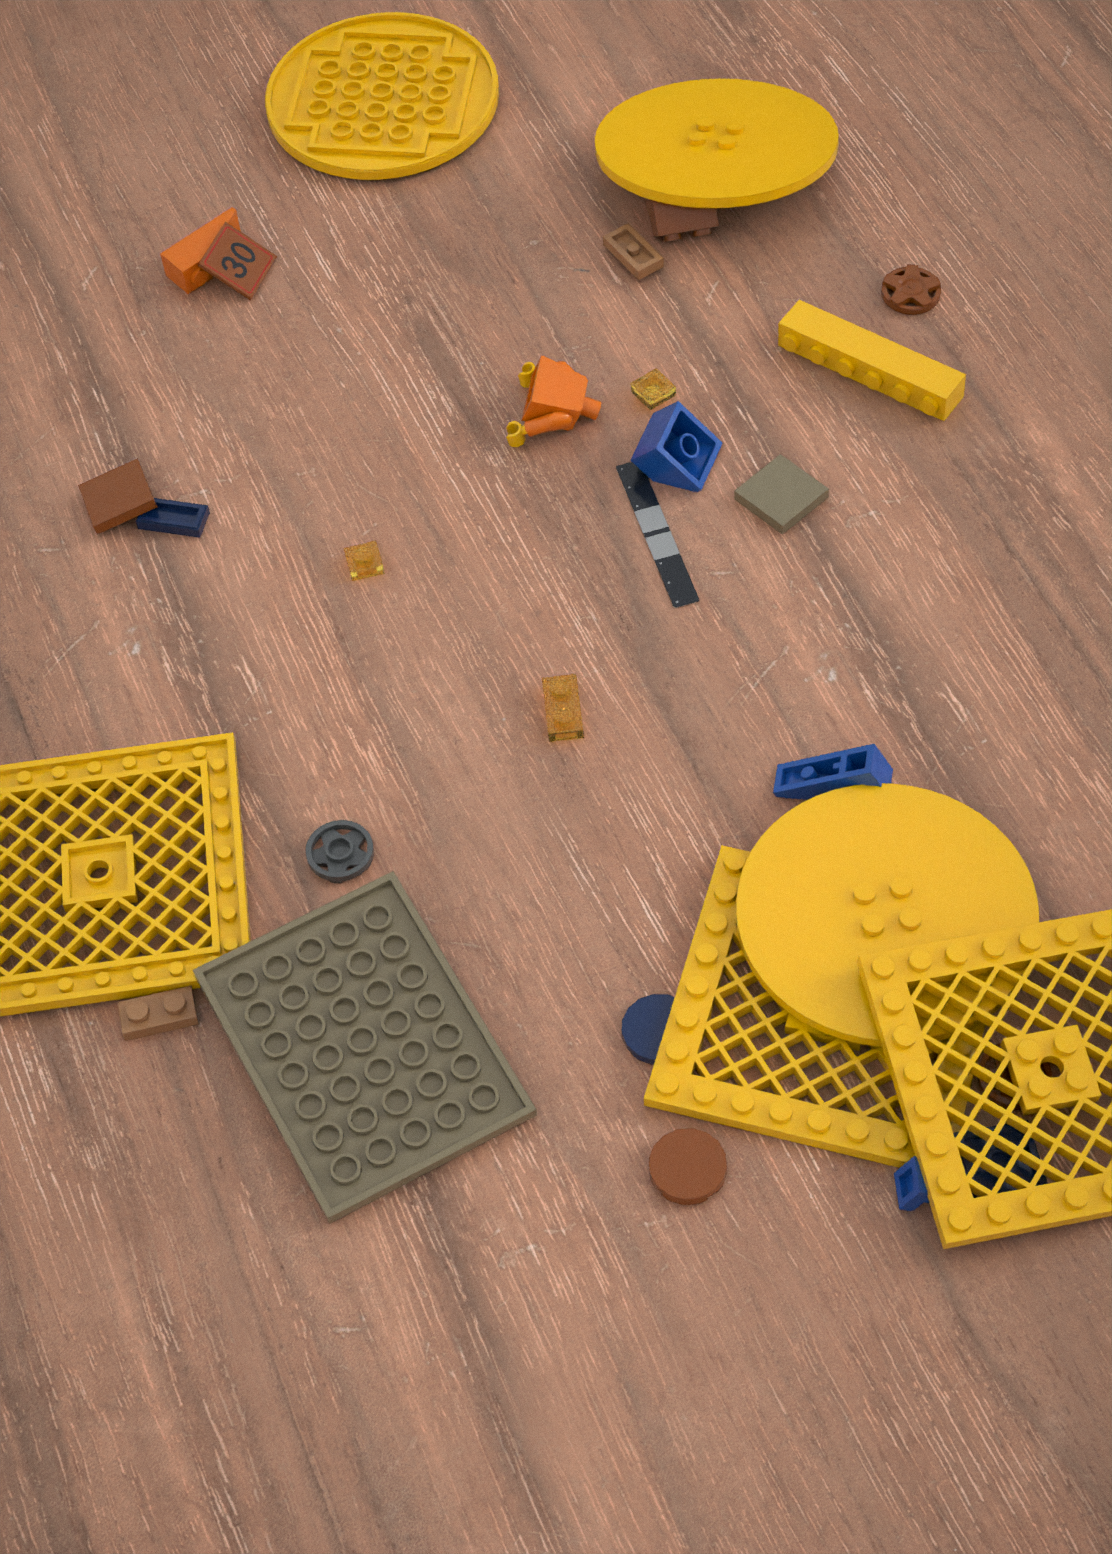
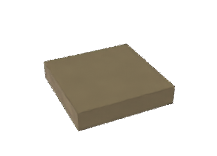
(781, 494)

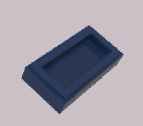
(175, 518)

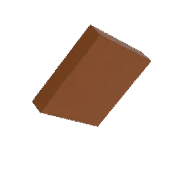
(117, 496)

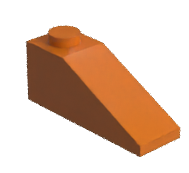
(183, 258)

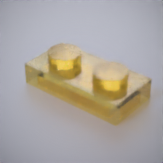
(562, 707)

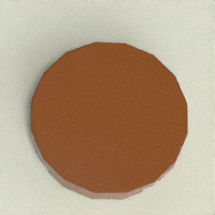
(687, 1166)

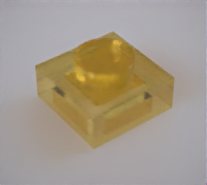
(653, 389)
(364, 560)

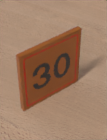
(237, 261)

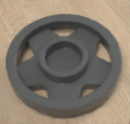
(340, 851)

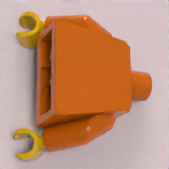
(552, 400)

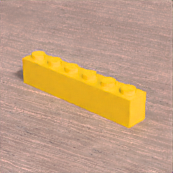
(871, 360)

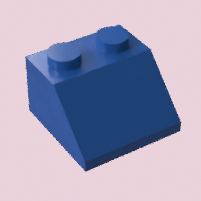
(676, 449)

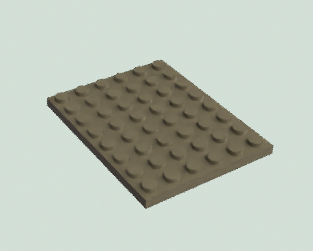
(363, 1046)

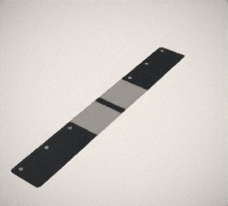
(657, 535)

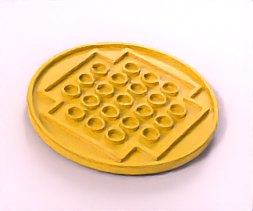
(382, 96)
(716, 143)
(871, 876)

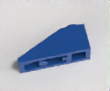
(832, 771)

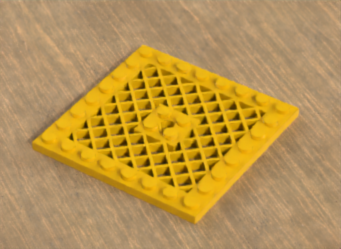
(110, 770)
(744, 1105)
(1031, 1207)

